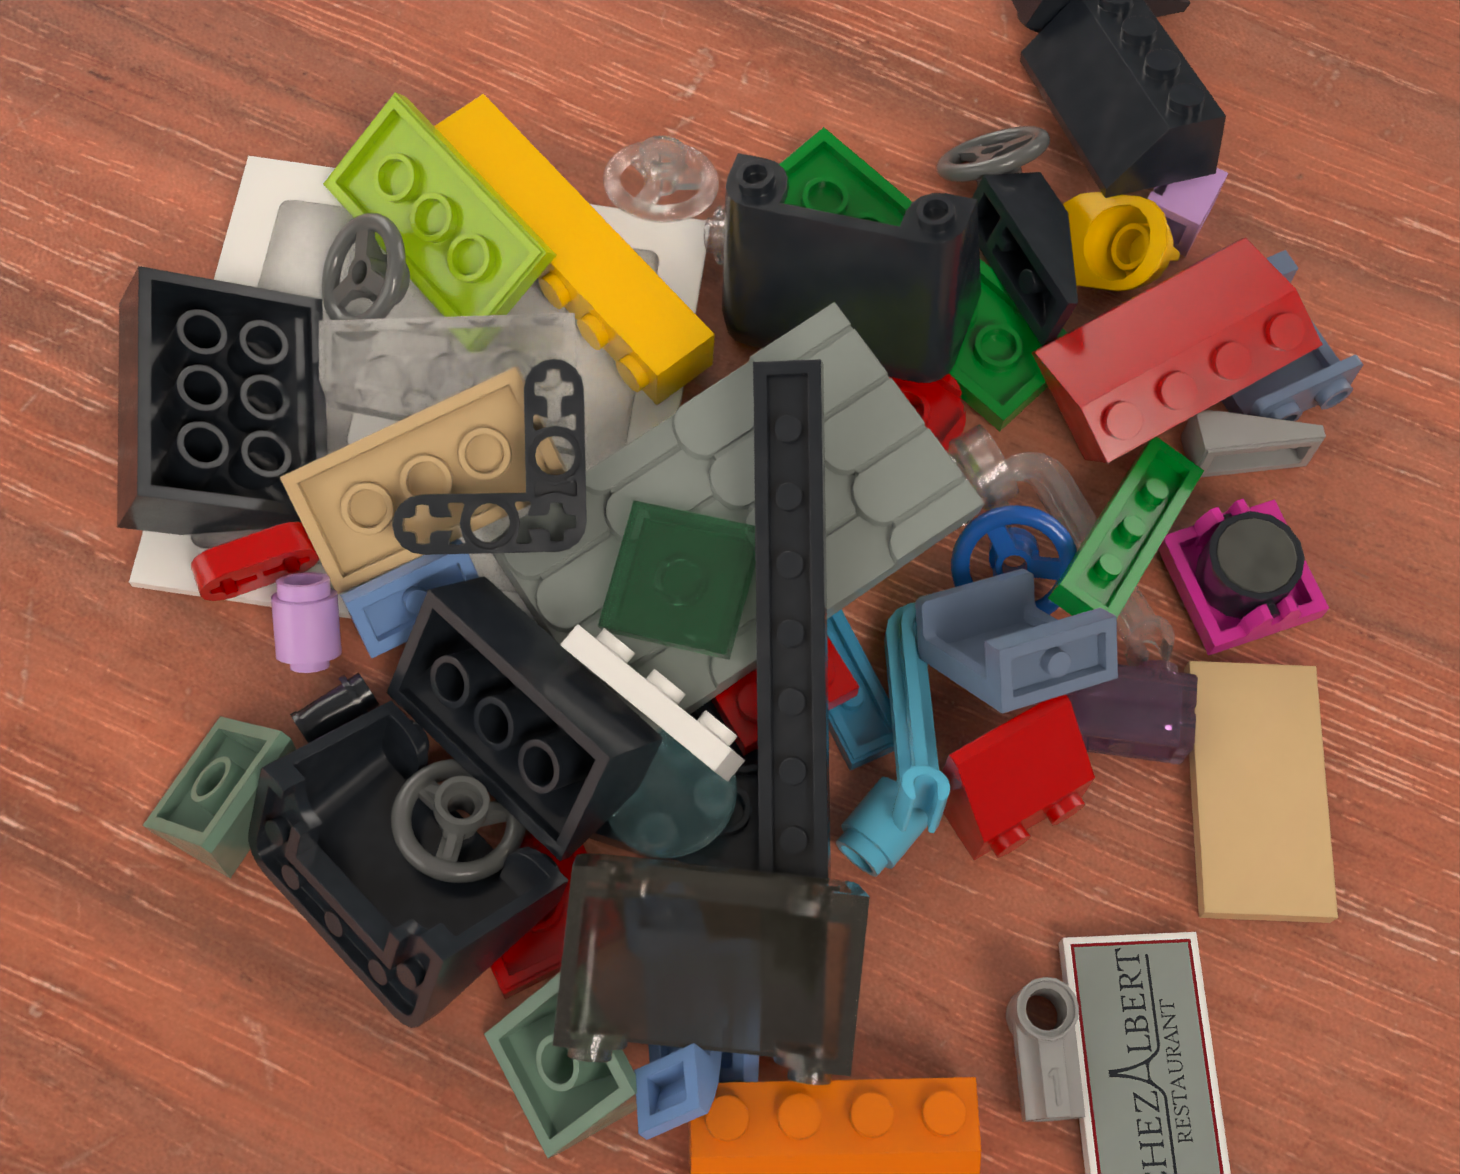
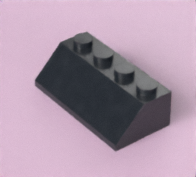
(1125, 96)
(521, 714)

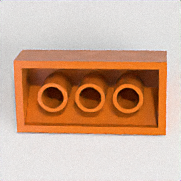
(840, 1128)

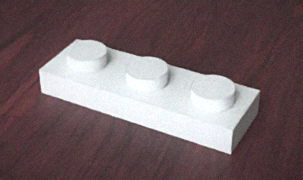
(656, 699)

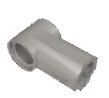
(1047, 1059)

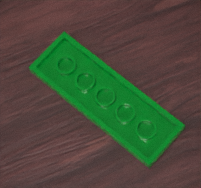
(996, 356)

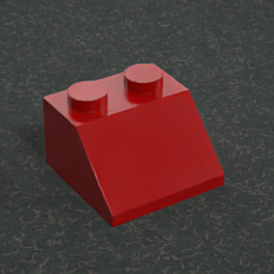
(1018, 778)

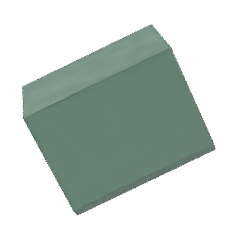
(215, 793)
(559, 1094)

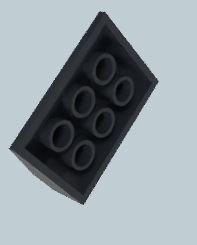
(214, 403)

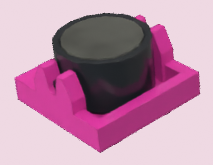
(1242, 575)

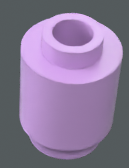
(306, 621)

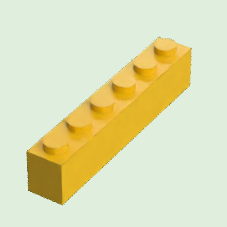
(596, 272)

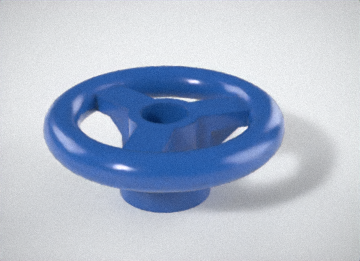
(1017, 542)

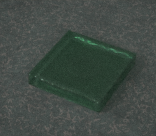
(680, 580)

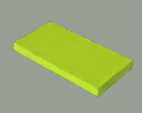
(456, 230)

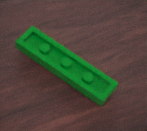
(1128, 531)

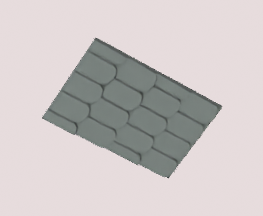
(885, 499)

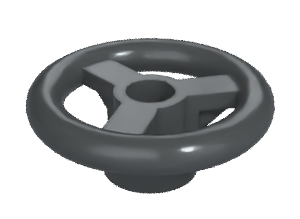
(993, 153)
(371, 273)
(457, 792)

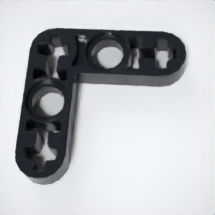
(540, 487)

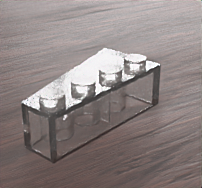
(416, 362)

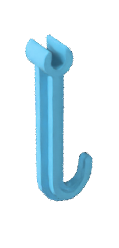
(913, 728)

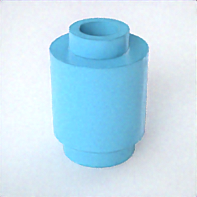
(870, 834)

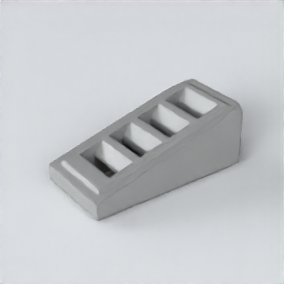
(1247, 443)

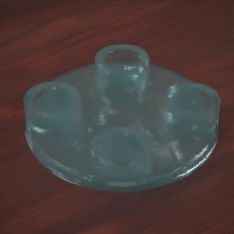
(676, 806)

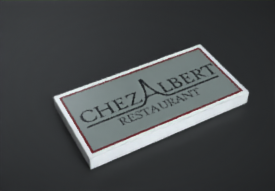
(1145, 1055)

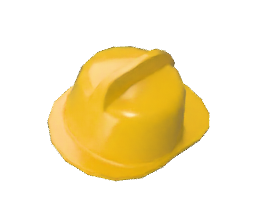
(1118, 241)

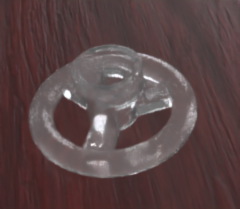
(665, 169)

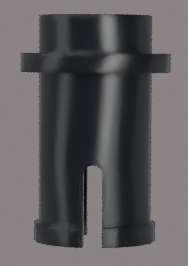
(335, 708)

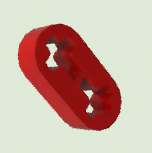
(253, 561)

